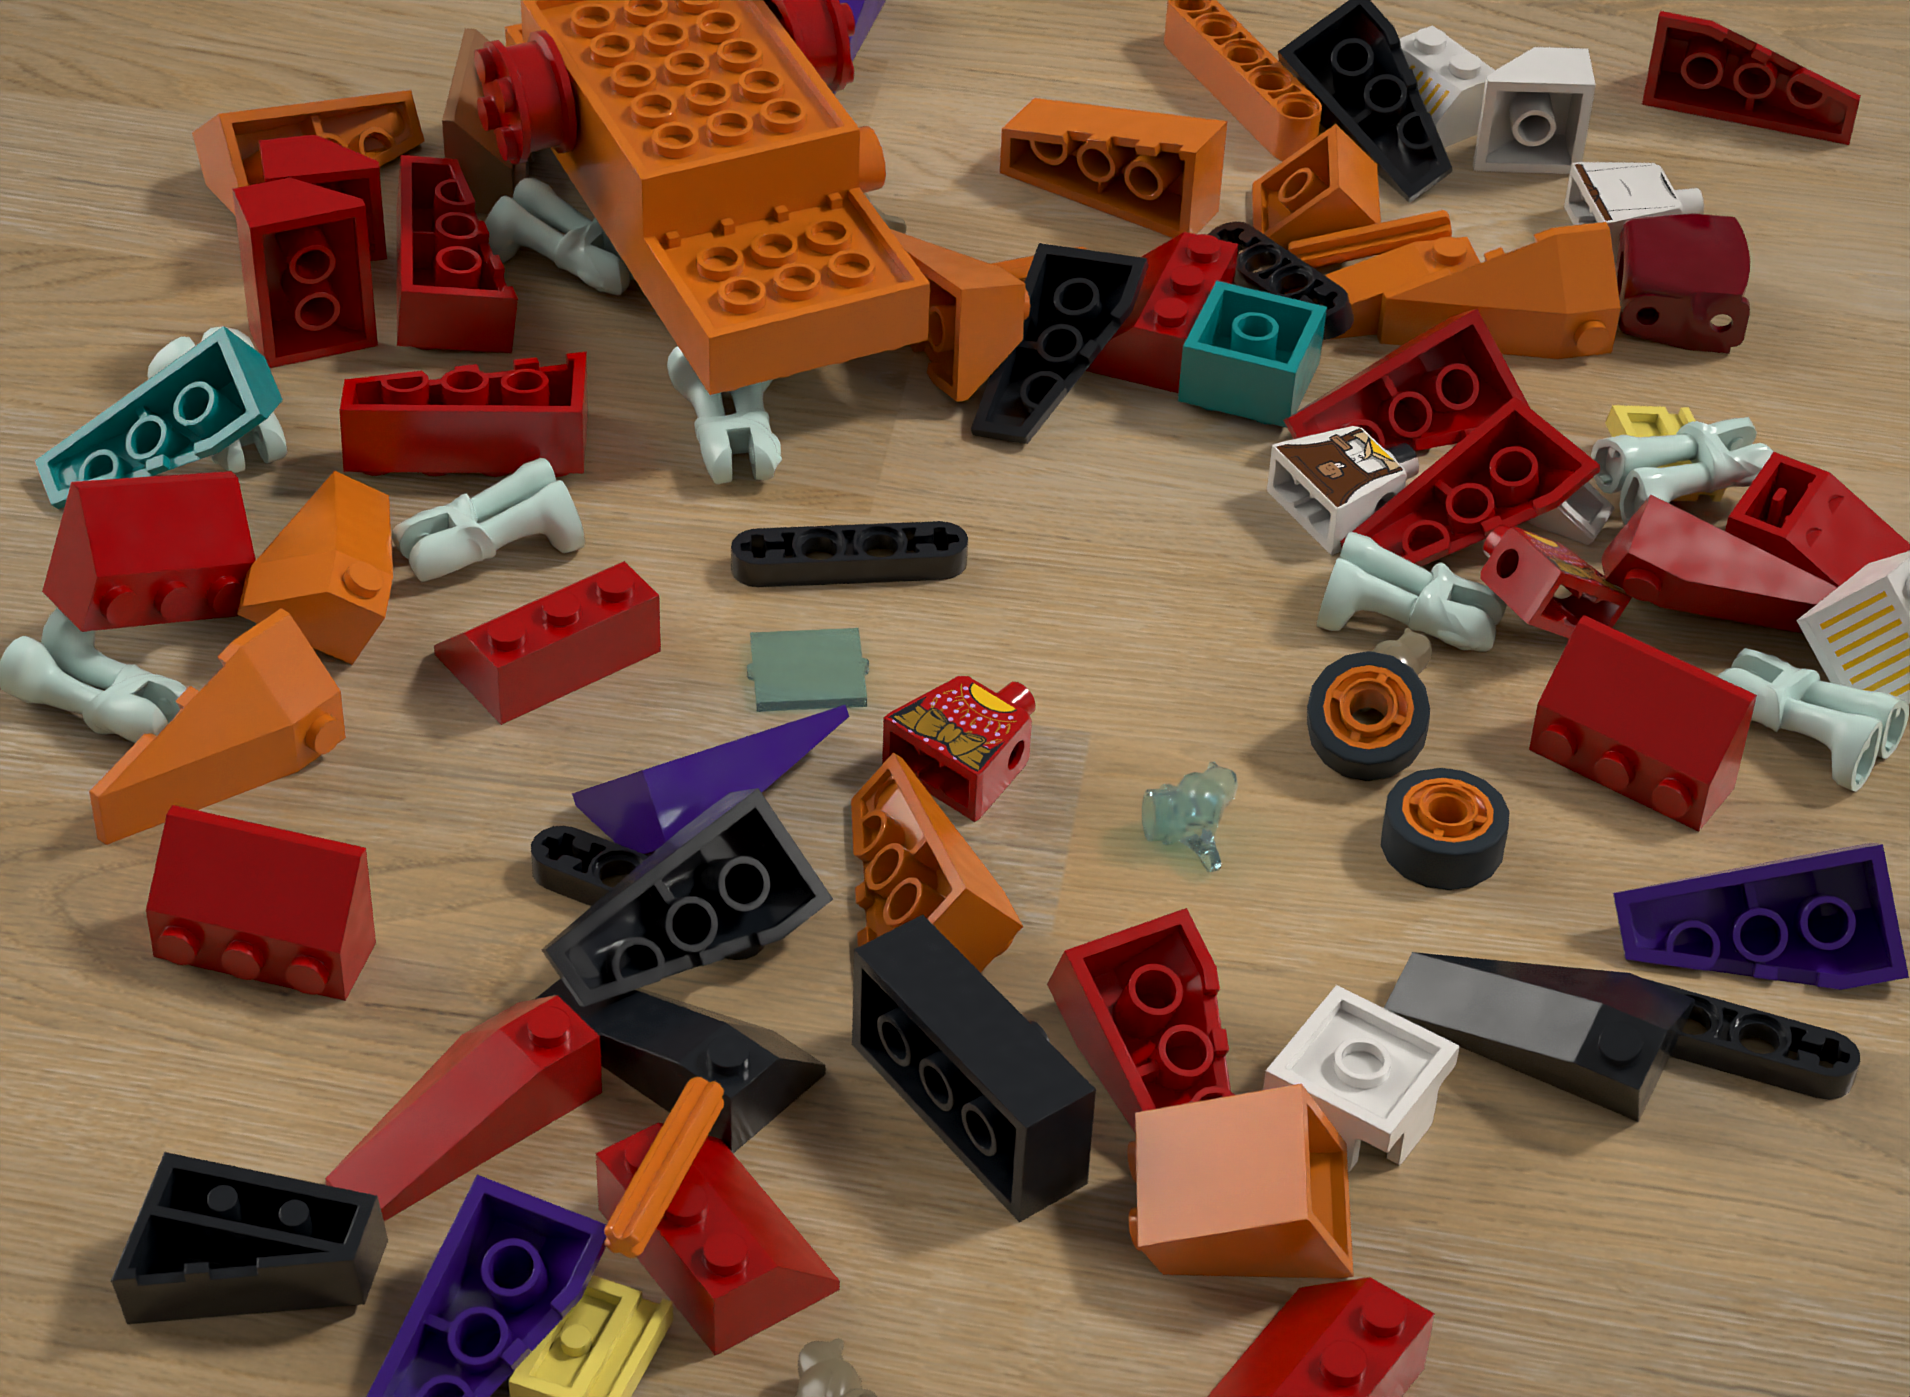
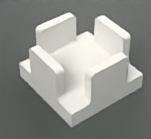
(1367, 1073)

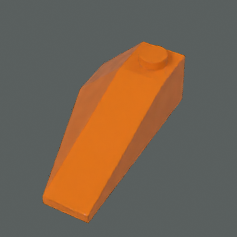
(1373, 276)
(1536, 300)
(972, 316)
(247, 727)
(924, 866)

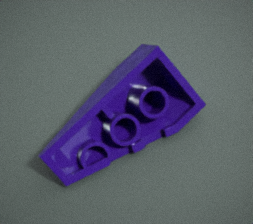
(659, 801)
(1789, 919)
(491, 1294)

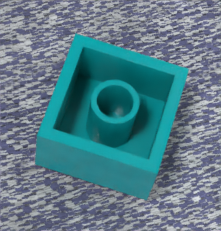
(1251, 354)

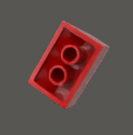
(305, 270)
(1168, 304)
(150, 551)
(556, 642)
(1643, 723)
(261, 903)
(720, 1245)
(1335, 1343)

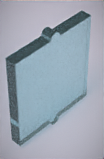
(808, 669)

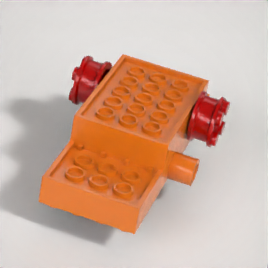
(717, 172)

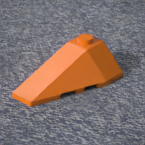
(372, 125)
(328, 568)

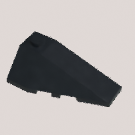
(1370, 92)
(1074, 312)
(700, 897)
(1562, 1025)
(666, 1042)

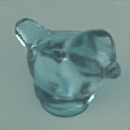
(1190, 811)

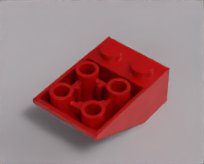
(1812, 521)

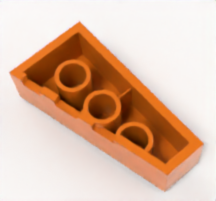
(1120, 161)

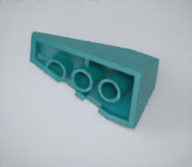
(170, 419)

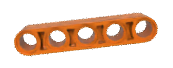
(1242, 75)

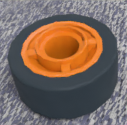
(1376, 683)
(1445, 828)

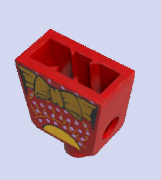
(1530, 569)
(963, 741)

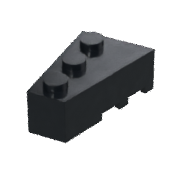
(245, 1244)

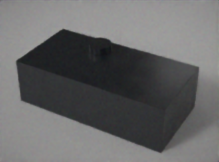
(972, 1067)

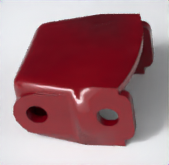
(1681, 275)

